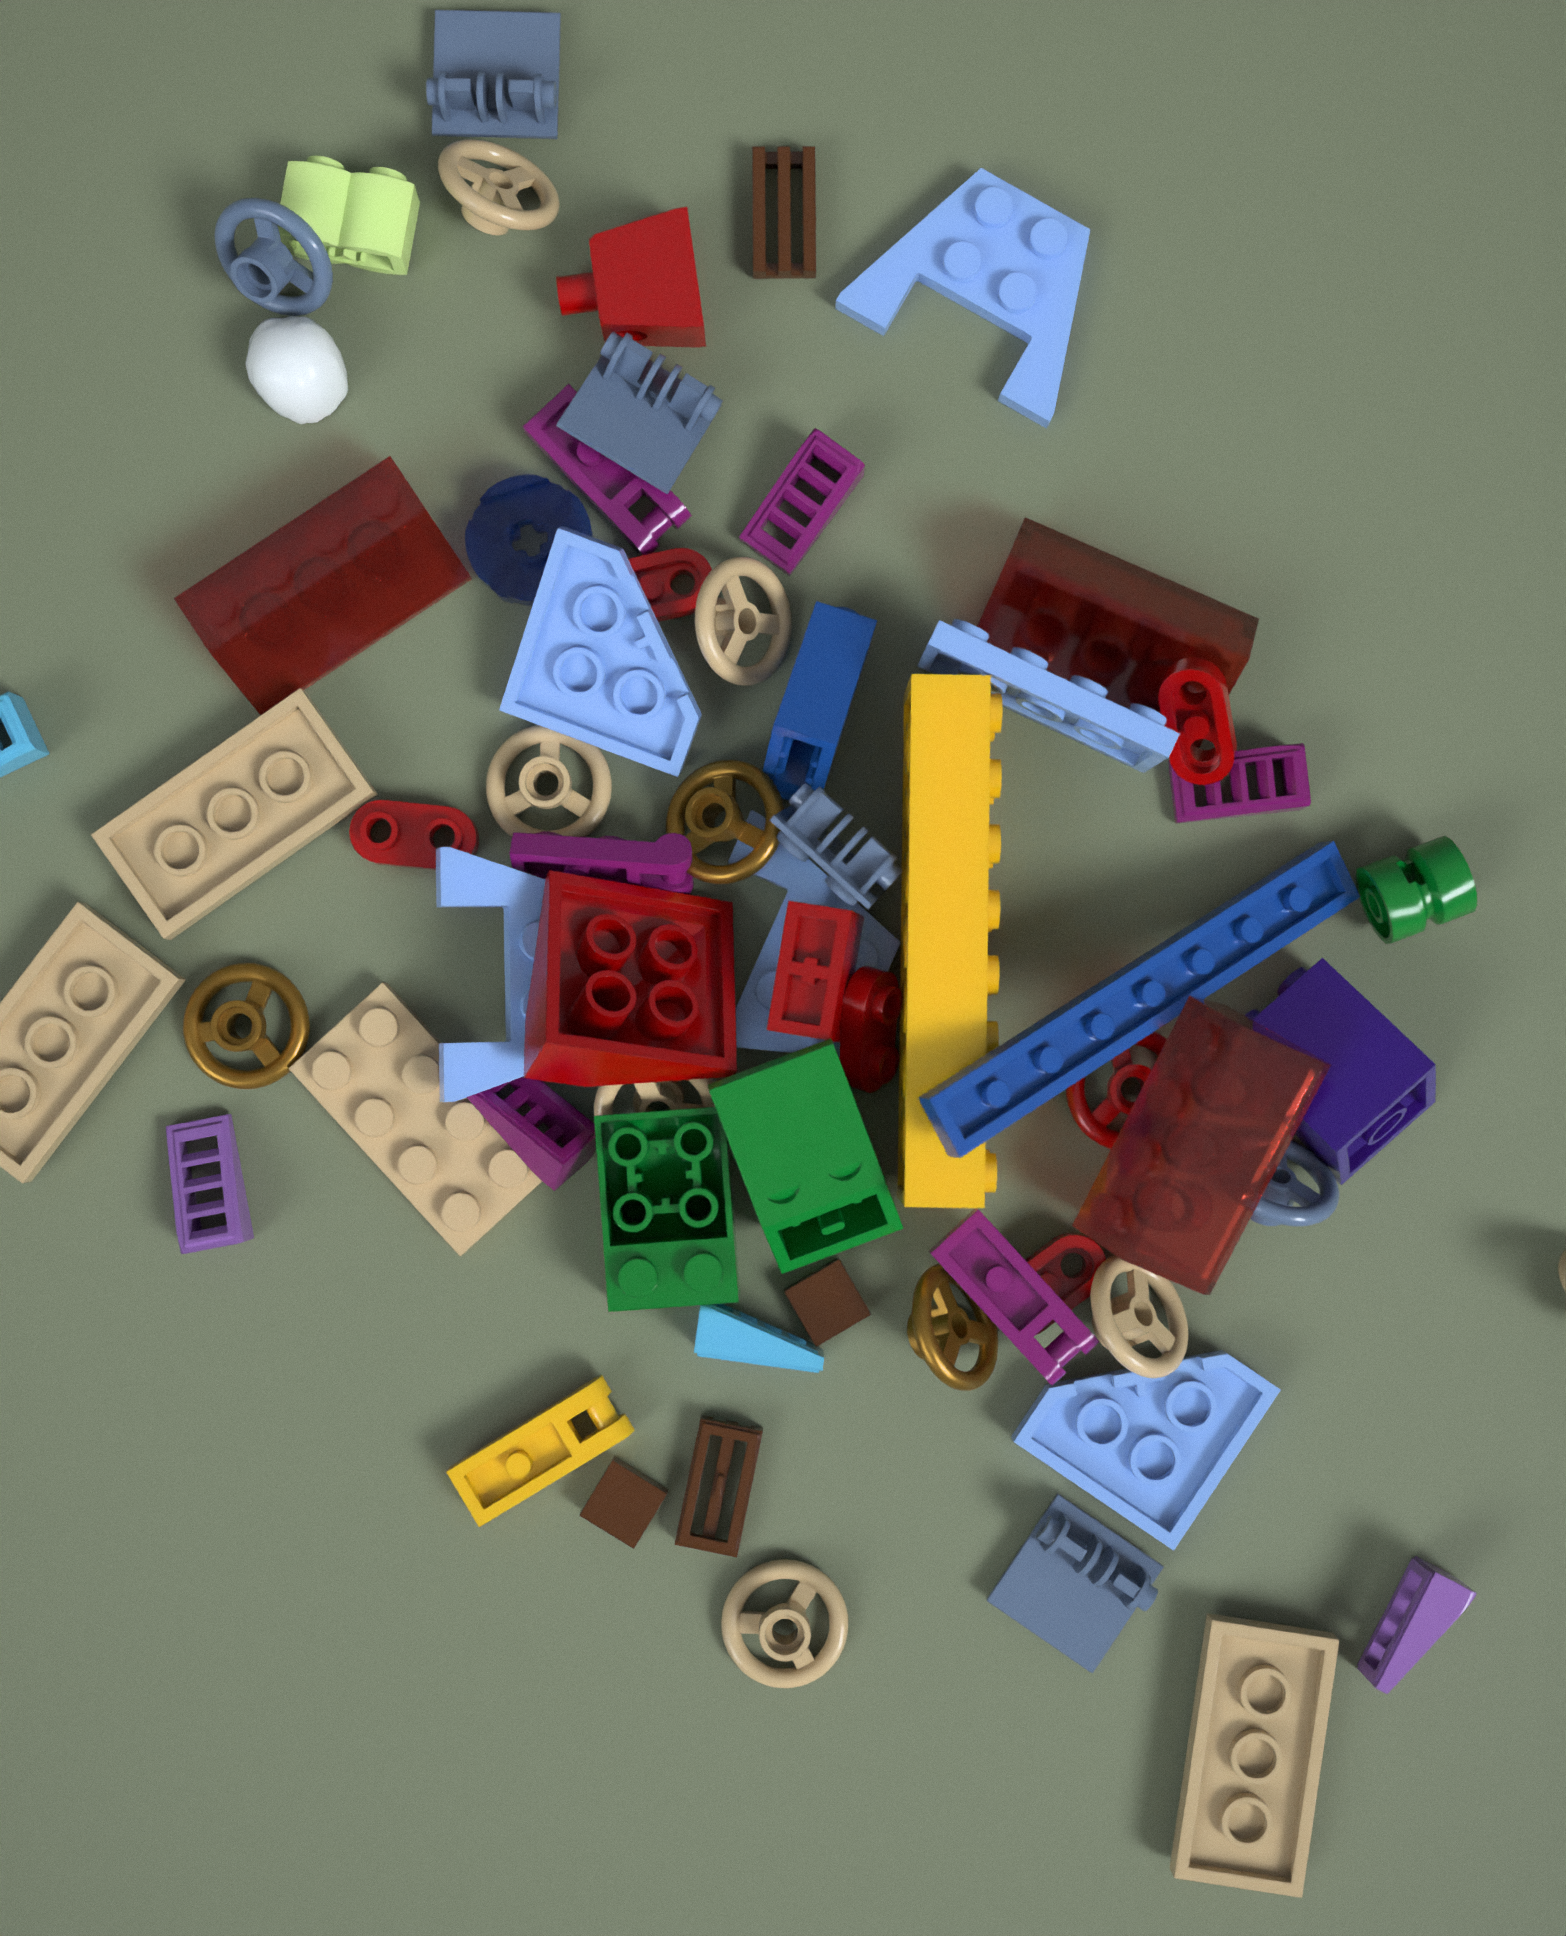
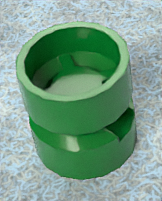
(1426, 885)

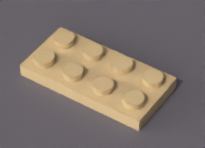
(234, 814)
(70, 1031)
(382, 1087)
(1254, 1755)

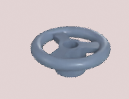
(268, 264)
(1284, 1189)

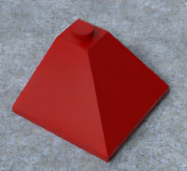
(630, 985)

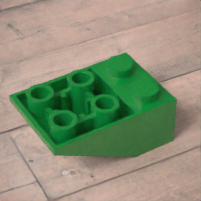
(805, 1156)
(666, 1209)

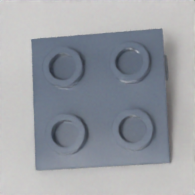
(495, 74)
(640, 412)
(806, 835)
(1076, 1583)

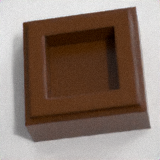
(827, 1302)
(624, 1502)

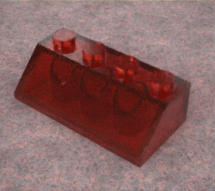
(323, 587)
(1109, 618)
(1200, 1145)

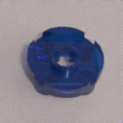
(497, 524)

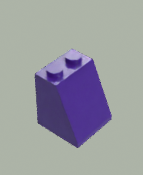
(1375, 1075)

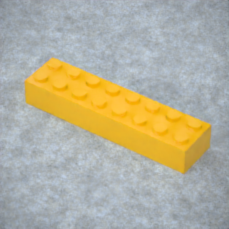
(946, 923)

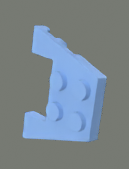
(998, 259)
(478, 882)
(803, 884)

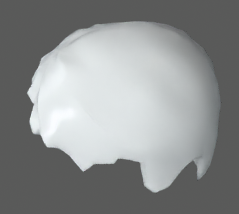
(296, 368)

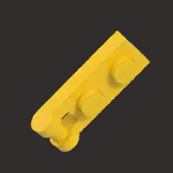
(538, 1452)

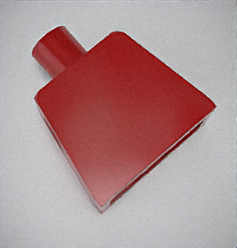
(641, 282)

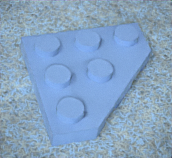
(600, 660)
(1149, 1442)

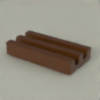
(784, 161)
(729, 1432)

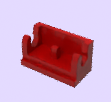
(814, 970)

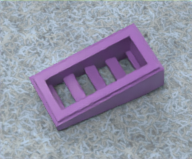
(186, 1210)
(1414, 1619)

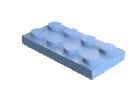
(1067, 707)

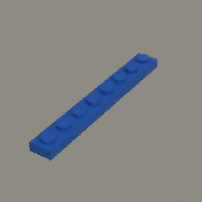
(1137, 999)

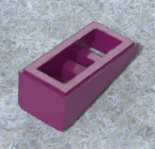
(836, 458)
(1294, 781)
(539, 1149)

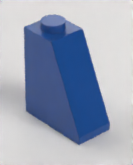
(818, 698)

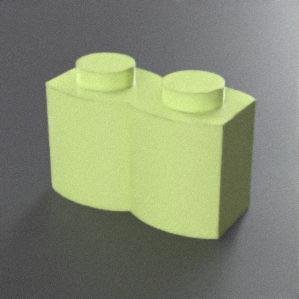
(357, 215)

